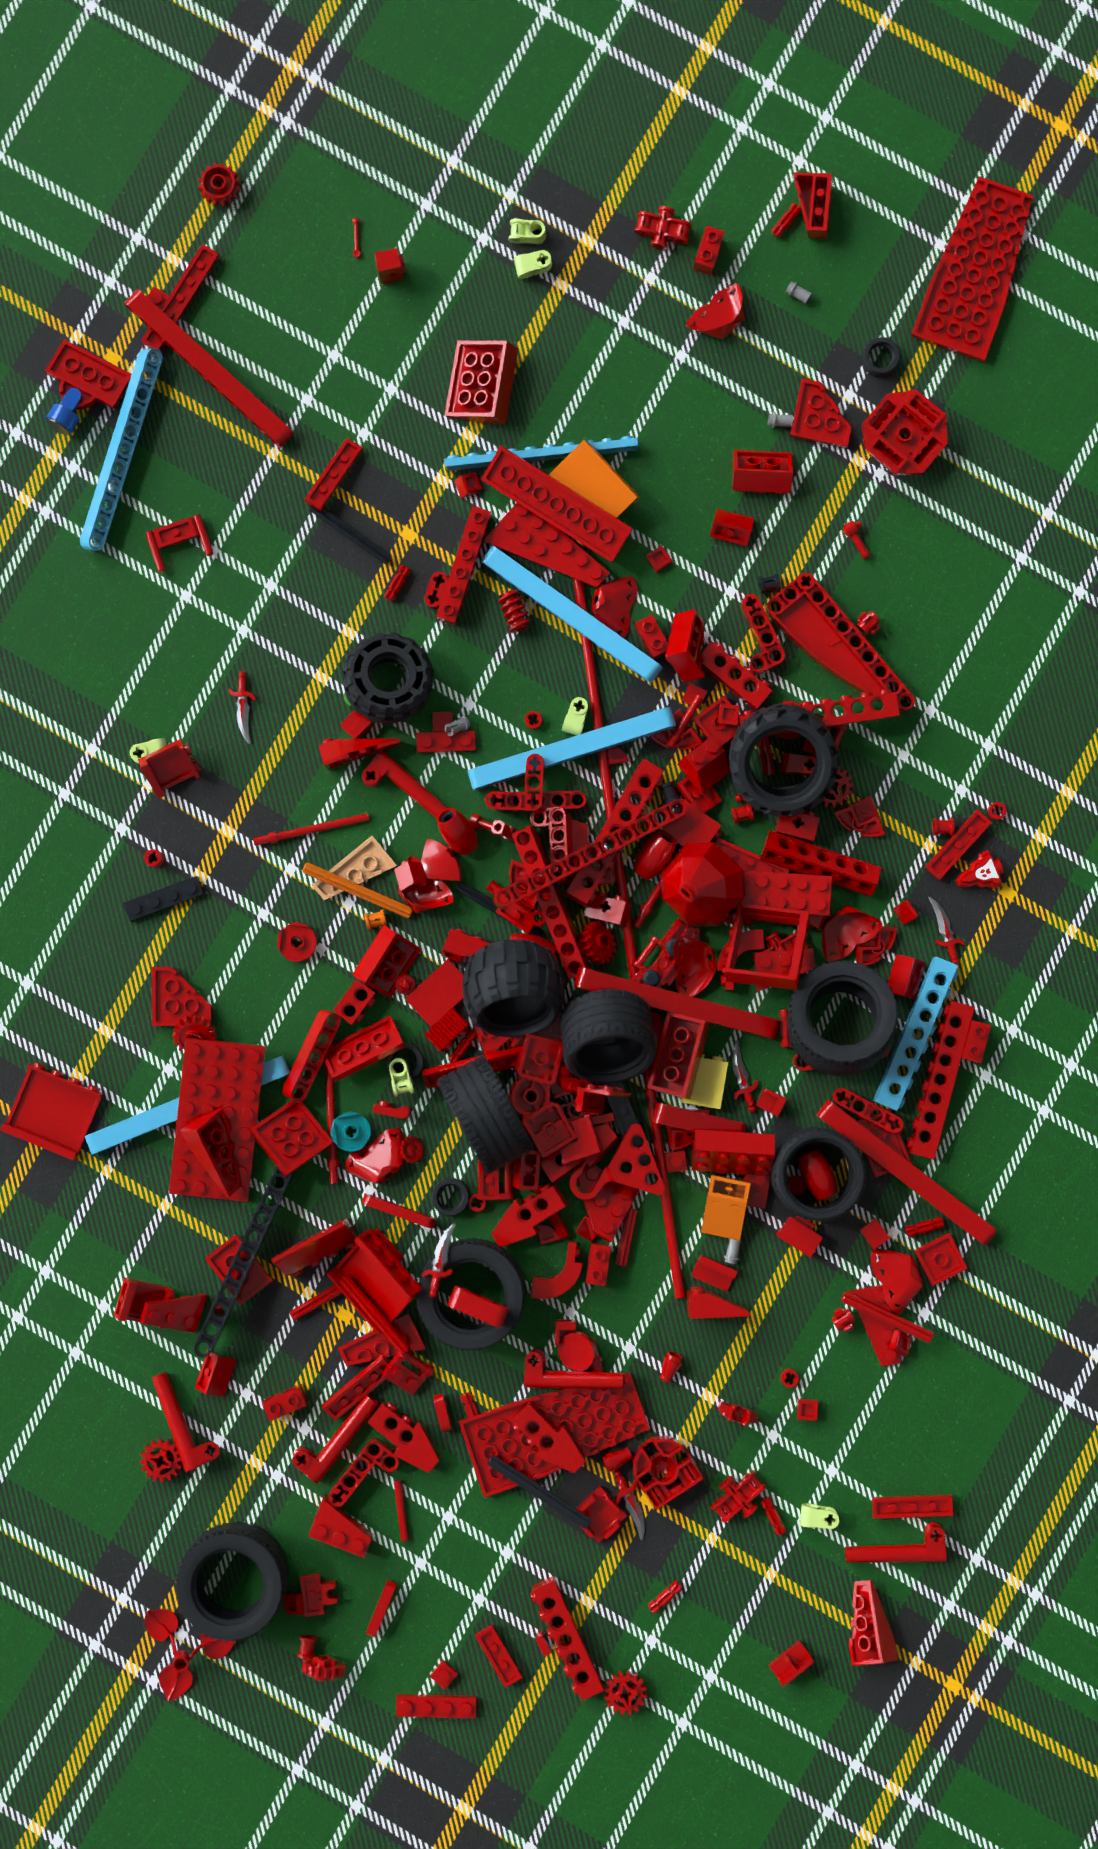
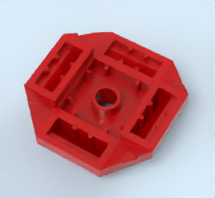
(910, 414)

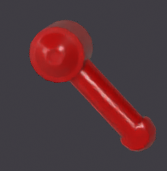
(851, 530)

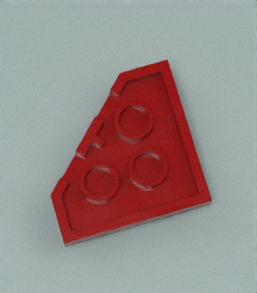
(818, 417)
(175, 998)
(608, 1206)

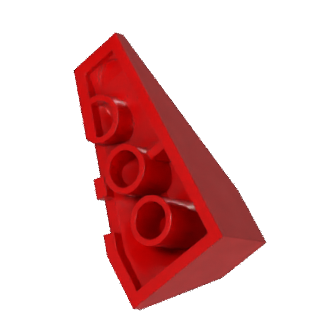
(344, 751)
(211, 1145)
(871, 1634)

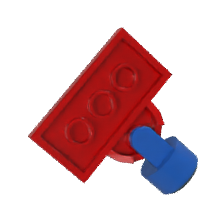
(83, 381)

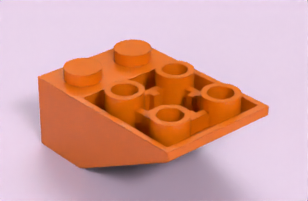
(725, 1207)

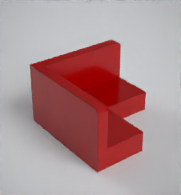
(586, 1144)

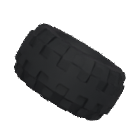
(382, 705)

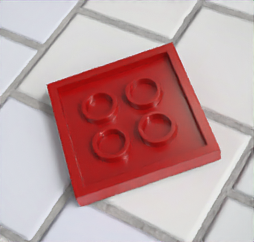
(291, 1137)

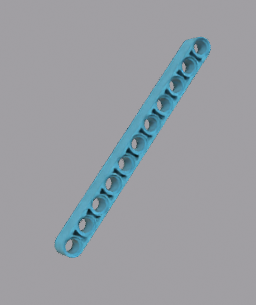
(128, 444)
(571, 614)
(573, 747)
(163, 1114)

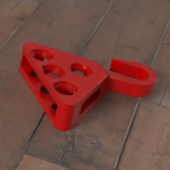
(612, 1172)

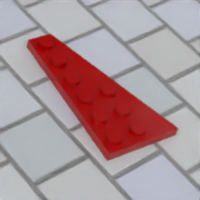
(545, 545)

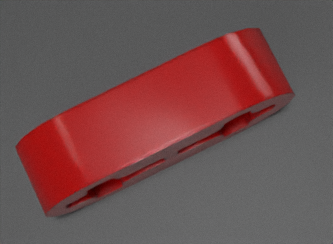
(432, 588)
(442, 1412)

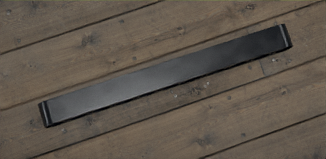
(254, 1248)

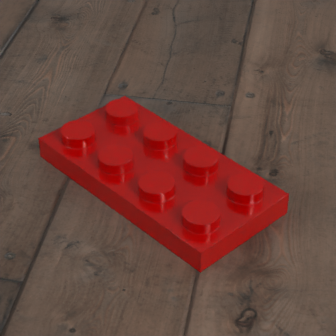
(363, 1048)

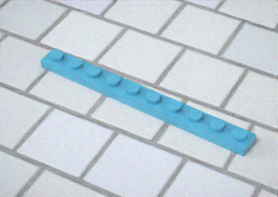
(549, 452)

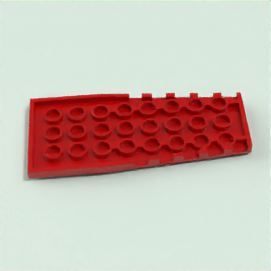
(975, 271)
(591, 1416)

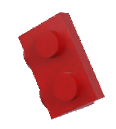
(593, 1097)

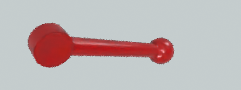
(356, 253)

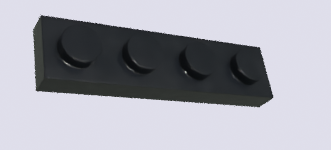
(163, 898)

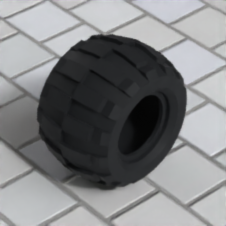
(513, 988)

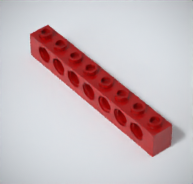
(889, 709)
(644, 771)
(964, 1015)

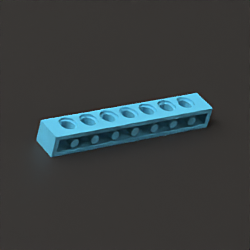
(937, 967)

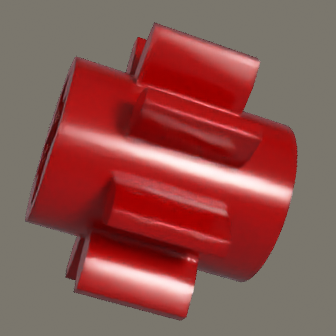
(868, 623)
(843, 1320)

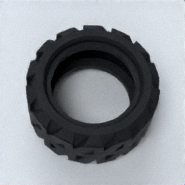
(791, 800)

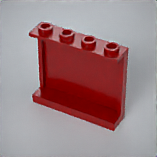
(53, 1111)
(378, 1276)

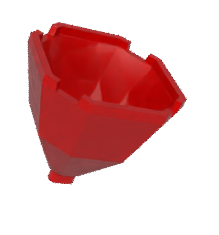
(708, 877)

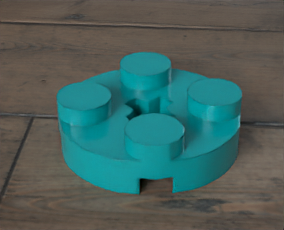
(359, 1138)

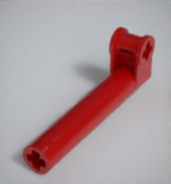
(384, 765)
(538, 1377)
(191, 1456)
(316, 1466)
(932, 1551)

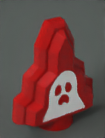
(982, 872)

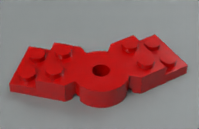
(541, 1118)

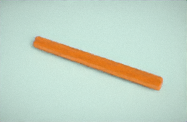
(357, 890)

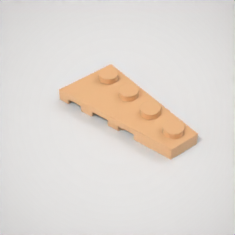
(360, 865)

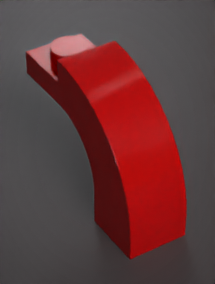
(749, 941)
(554, 1286)

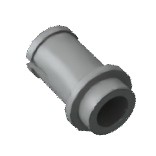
(798, 292)
(780, 420)
(460, 724)
(732, 1251)

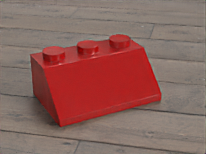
(762, 471)
(386, 960)

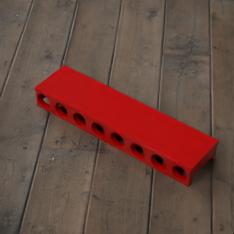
(552, 902)

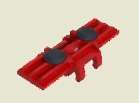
(664, 968)

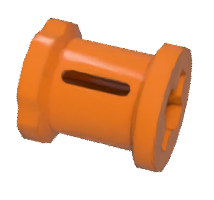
(379, 915)

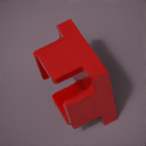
(603, 1512)

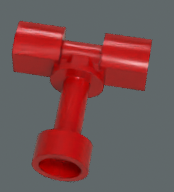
(498, 827)

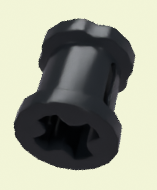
(769, 583)
(669, 792)

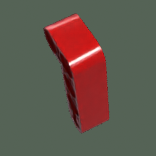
(758, 632)
(555, 828)
(359, 1474)

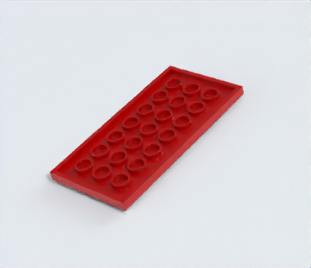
(212, 1079)

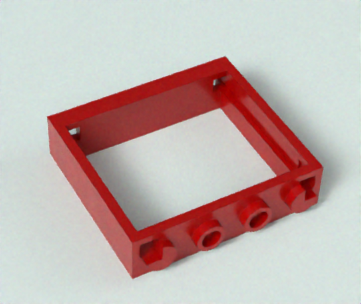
(768, 914)

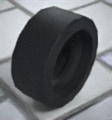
(891, 346)
(420, 1059)
(450, 1211)

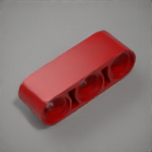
(478, 1306)

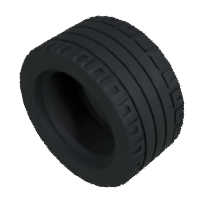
(850, 979)
(485, 1114)
(481, 1335)
(202, 1611)

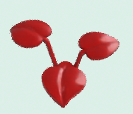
(177, 1678)

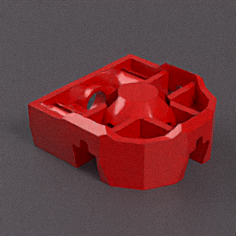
(669, 1466)

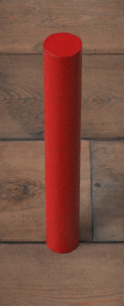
(684, 721)
(401, 1510)

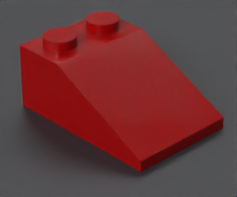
(706, 1304)

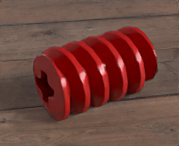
(513, 611)

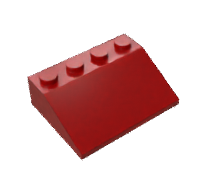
(481, 381)
(316, 1247)

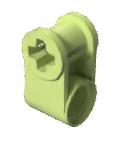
(525, 230)
(530, 264)
(575, 720)
(147, 748)
(401, 1078)
(815, 1516)

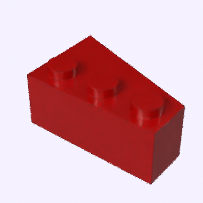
(815, 201)
(685, 645)
(339, 1529)

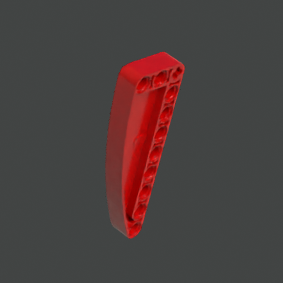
(820, 639)

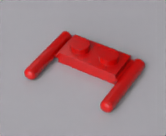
(177, 533)

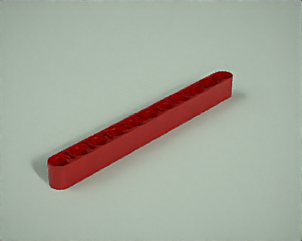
(209, 368)
(599, 849)
(681, 1003)
(907, 1172)

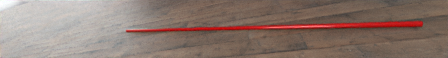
(630, 951)

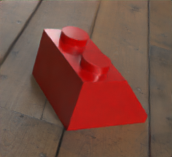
(705, 765)

